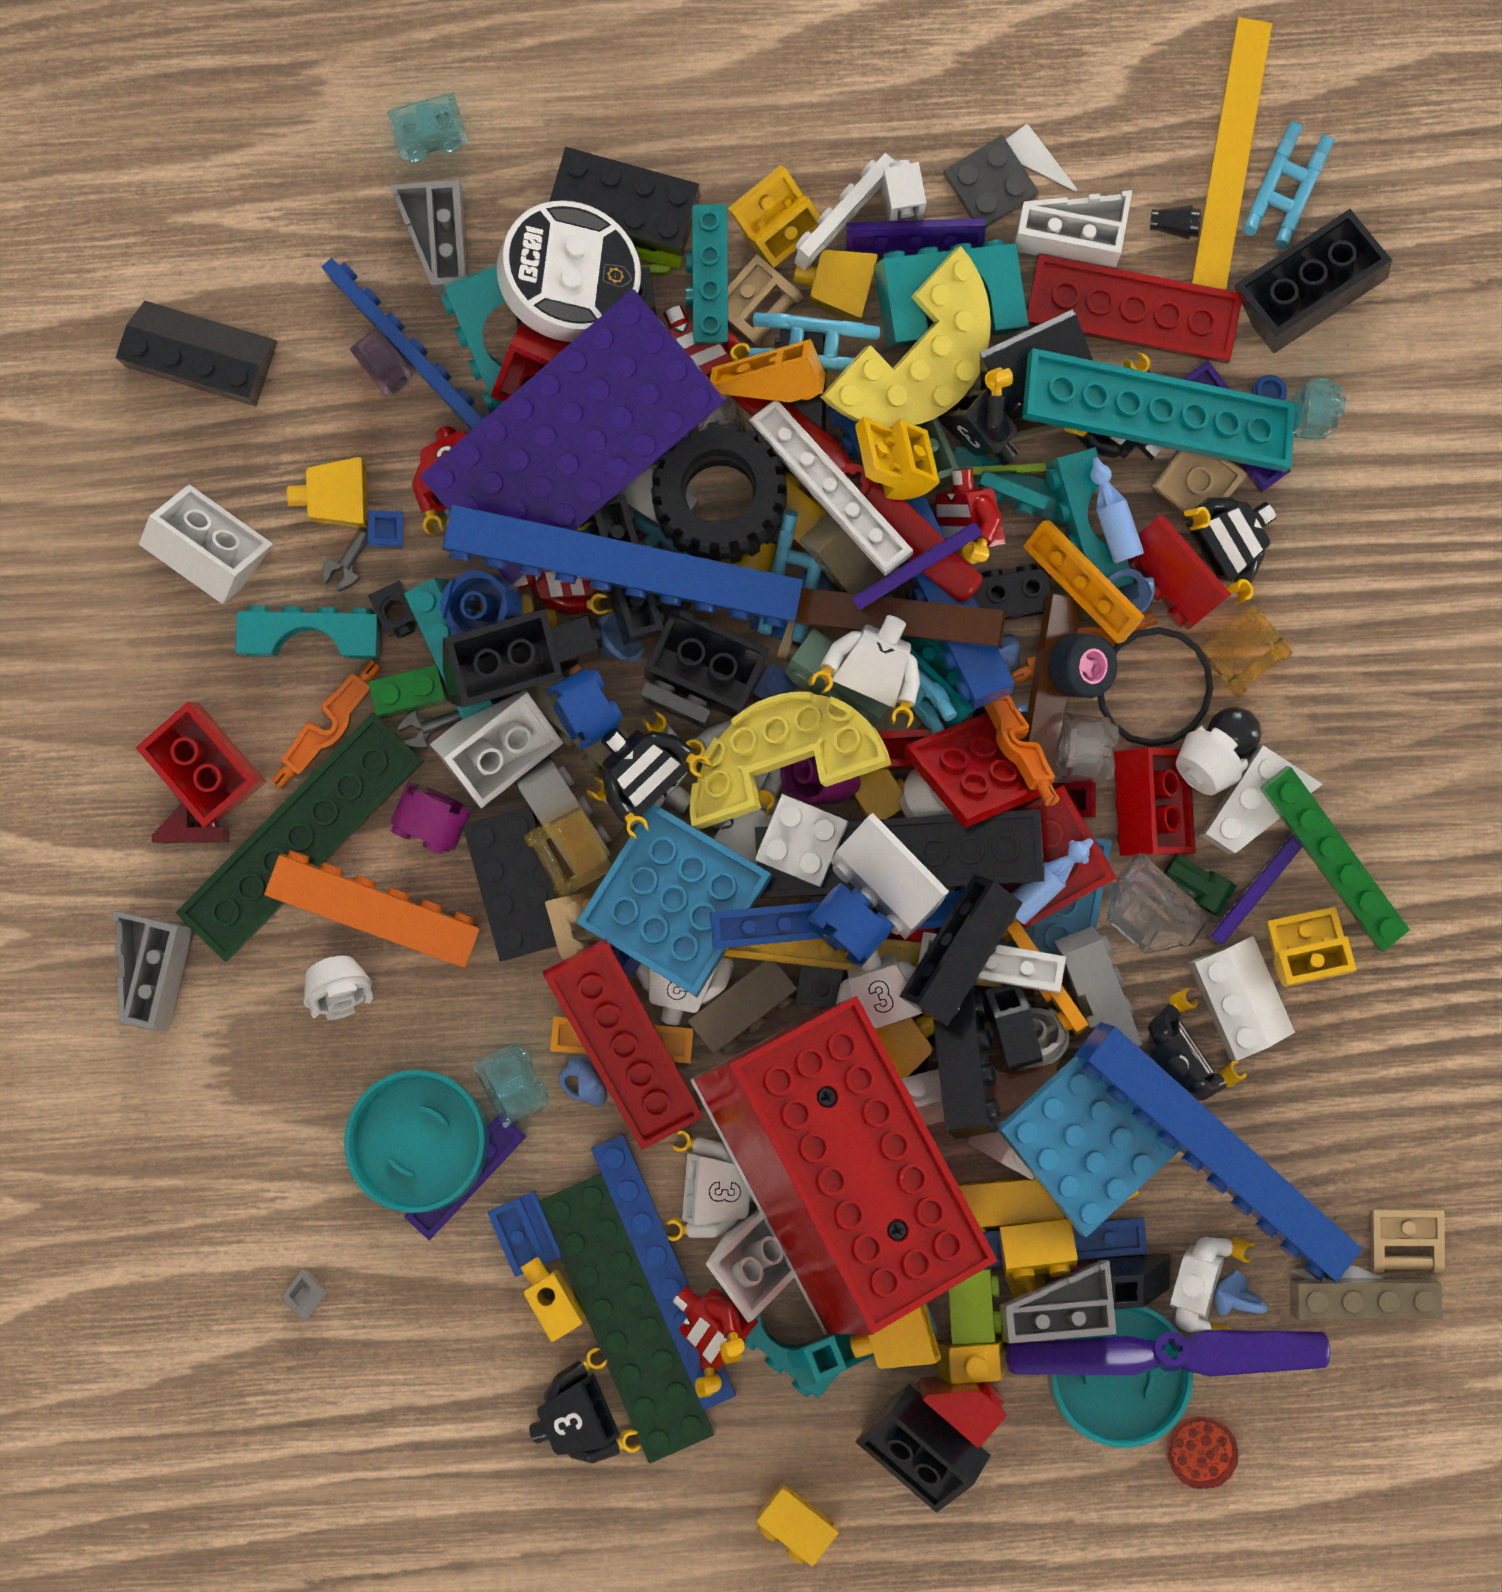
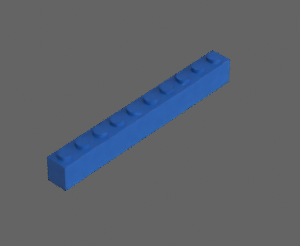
(622, 565)
(979, 668)
(1216, 1151)

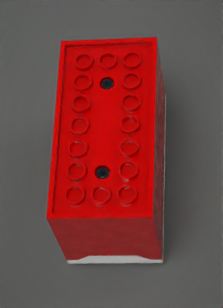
(844, 1171)

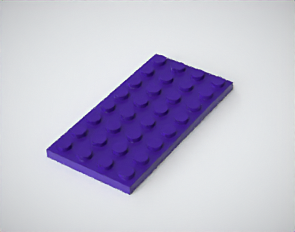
(580, 425)

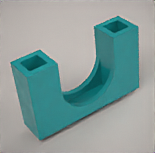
(902, 275)
(472, 301)

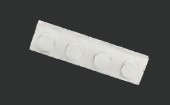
(834, 221)
(1017, 967)

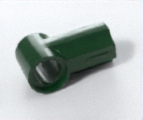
(1205, 888)

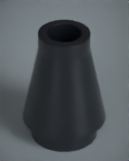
(1177, 221)

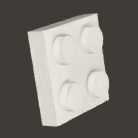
(801, 840)

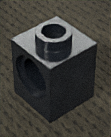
(383, 600)

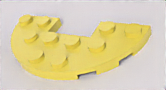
(937, 367)
(776, 735)

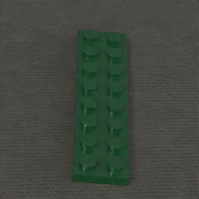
(311, 822)
(626, 1319)

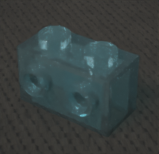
(427, 127)
(1317, 409)
(511, 1084)

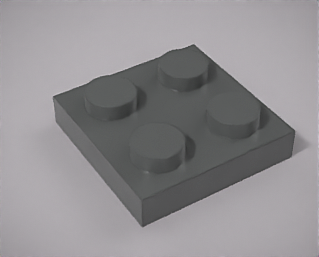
(991, 181)
(690, 709)

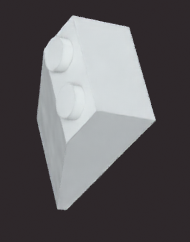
(496, 746)
(750, 1265)

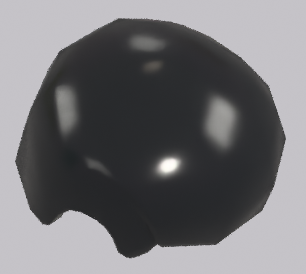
(1240, 726)

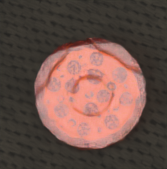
(1202, 1452)

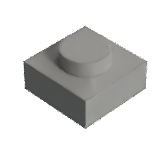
(304, 1294)

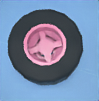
(1082, 665)

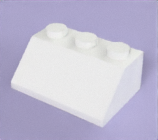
(204, 543)
(889, 876)
(1241, 998)

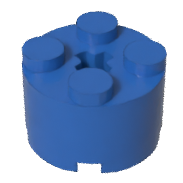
(464, 595)
(584, 707)
(849, 924)

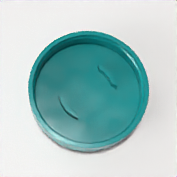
(416, 1141)
(1125, 1408)

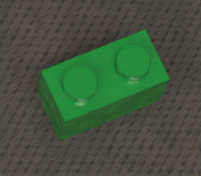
(408, 692)

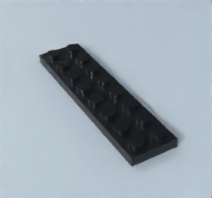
(998, 848)

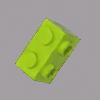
(973, 1309)

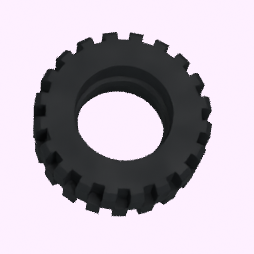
(719, 448)

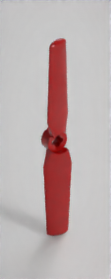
(952, 573)

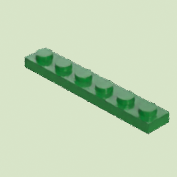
(1334, 858)

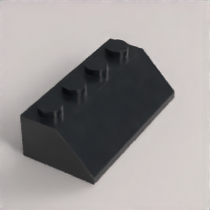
(1313, 280)
(196, 352)

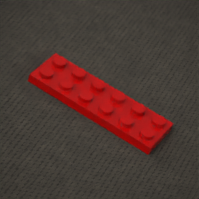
(1136, 308)
(623, 1044)

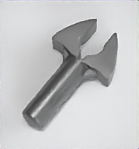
(346, 562)
(428, 726)

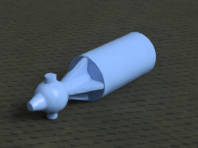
(1115, 516)
(1056, 872)

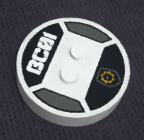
(565, 267)

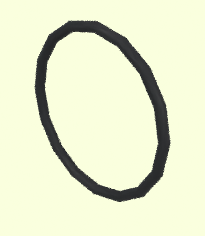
(1207, 698)

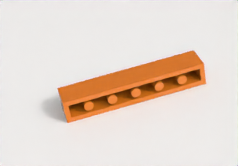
(372, 909)

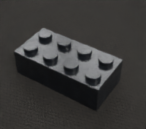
(645, 203)
(512, 883)

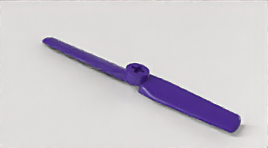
(1202, 1353)

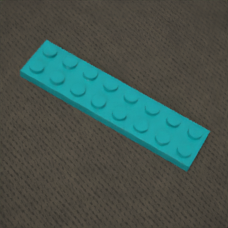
(1158, 410)

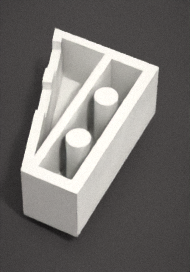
(1075, 229)
(1244, 808)

